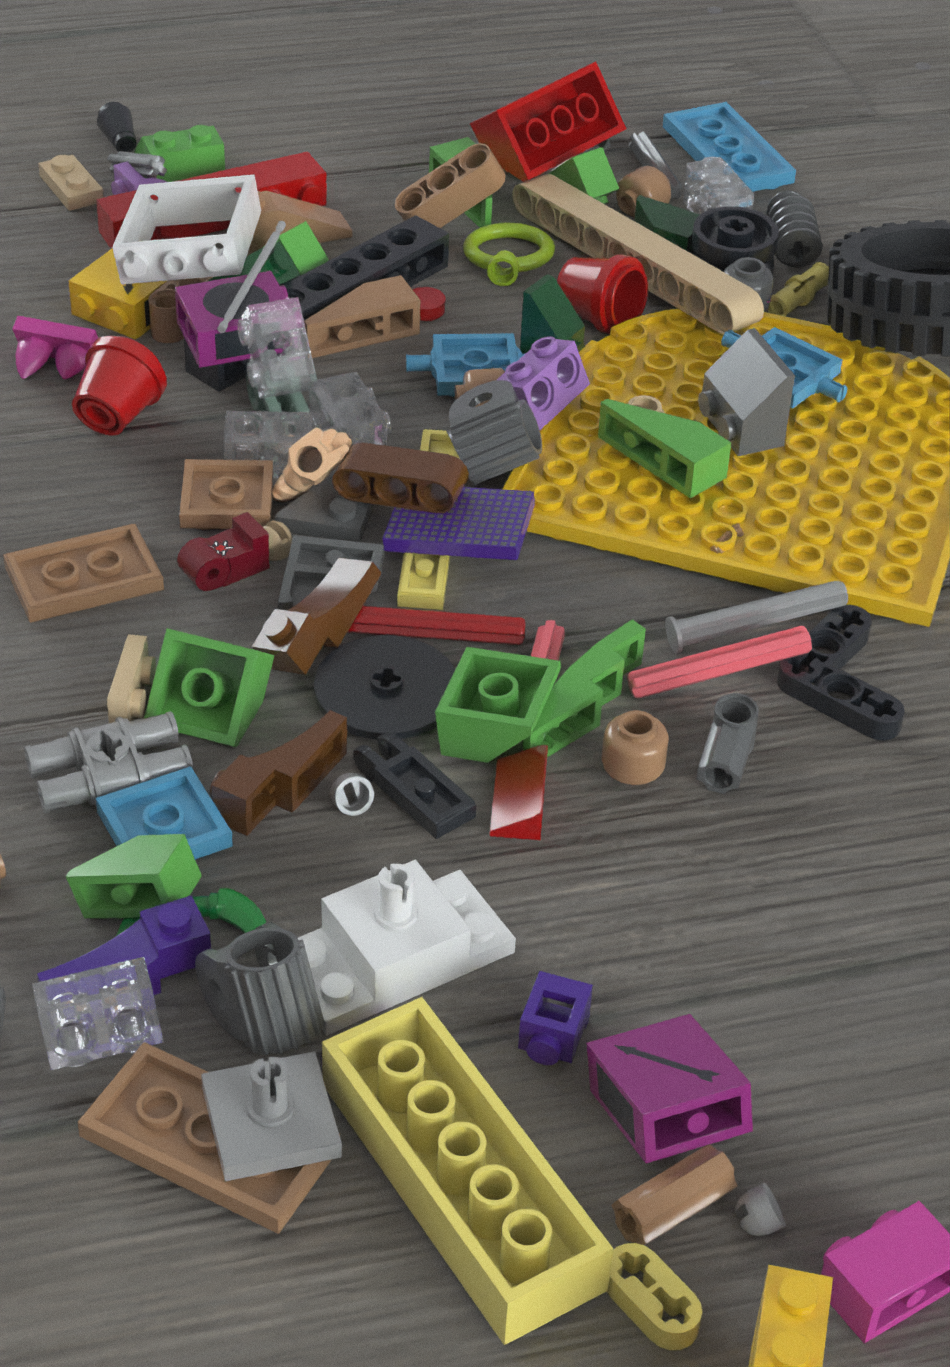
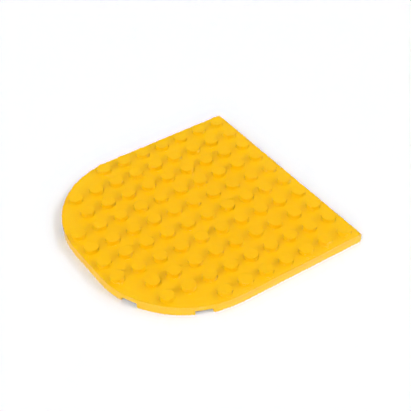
(844, 499)

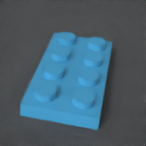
(723, 133)

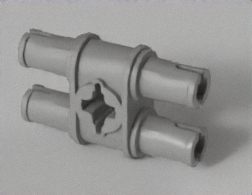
(106, 759)

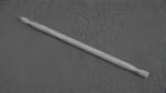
(251, 277)

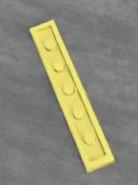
(425, 575)

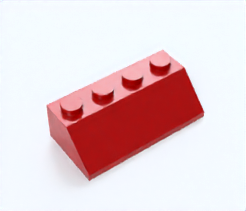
(551, 124)

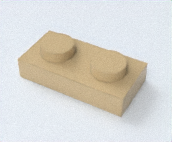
(70, 182)
(133, 673)

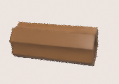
(674, 1195)

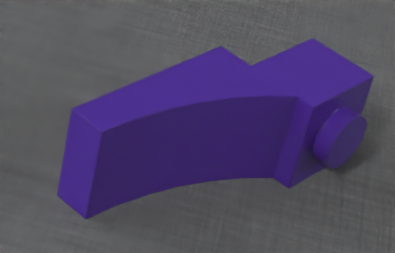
(164, 935)

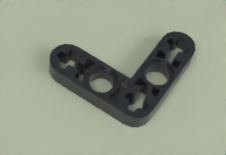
(879, 713)

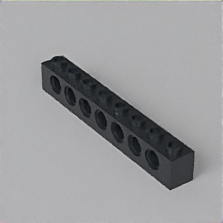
(408, 249)

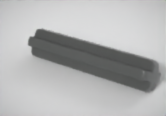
(650, 156)
(145, 164)

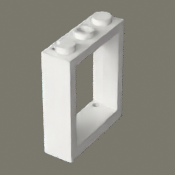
(187, 202)

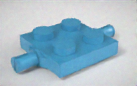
(457, 353)
(809, 364)

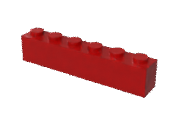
(291, 176)

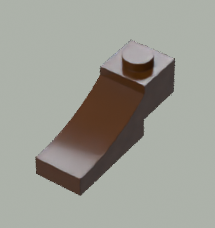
(320, 618)
(280, 776)

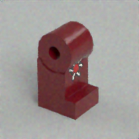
(227, 555)

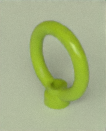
(496, 273)

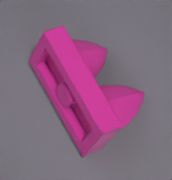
(47, 339)

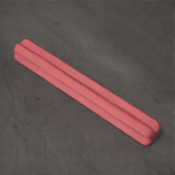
(719, 662)

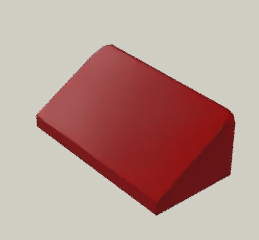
(519, 794)

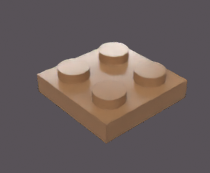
(223, 489)

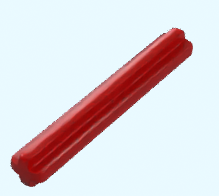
(439, 625)

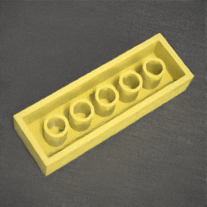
(466, 1170)

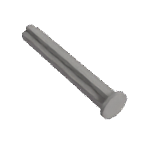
(754, 614)

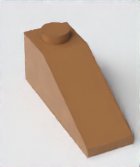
(323, 221)
(365, 317)

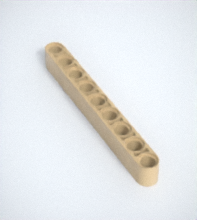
(670, 270)

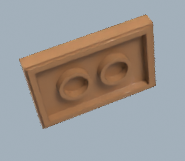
(83, 572)

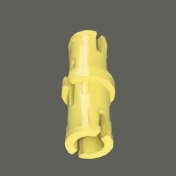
(799, 289)

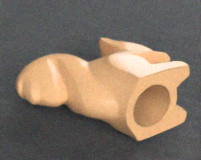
(311, 462)

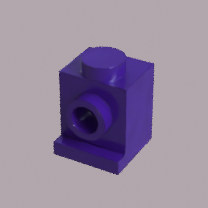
(550, 1030)

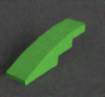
(585, 687)

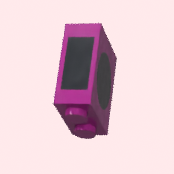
(203, 307)
(669, 1088)

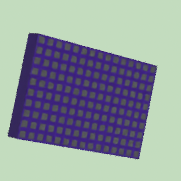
(477, 526)

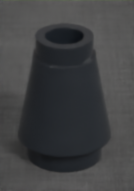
(117, 125)

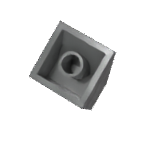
(748, 395)

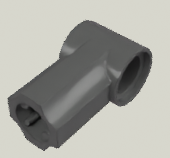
(728, 742)

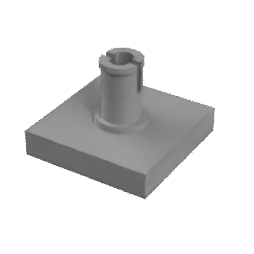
(271, 1116)

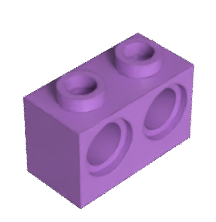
(548, 377)

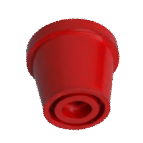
(605, 289)
(117, 384)

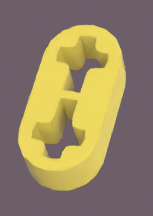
(646, 1300)

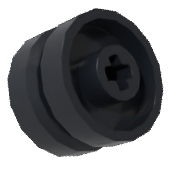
(734, 233)

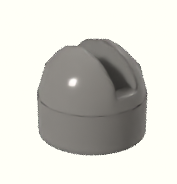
(361, 790)
(759, 1211)

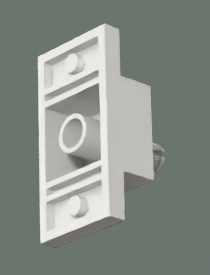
(398, 941)

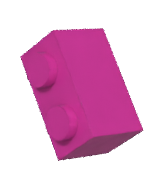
(889, 1270)

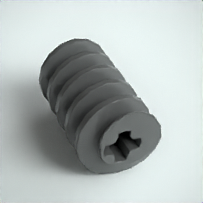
(797, 229)

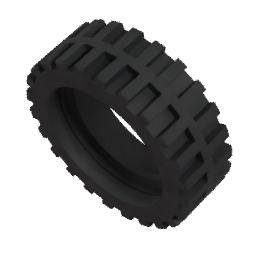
(893, 287)

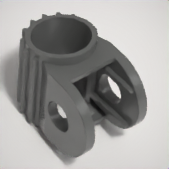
(495, 434)
(264, 1005)

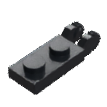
(416, 785)

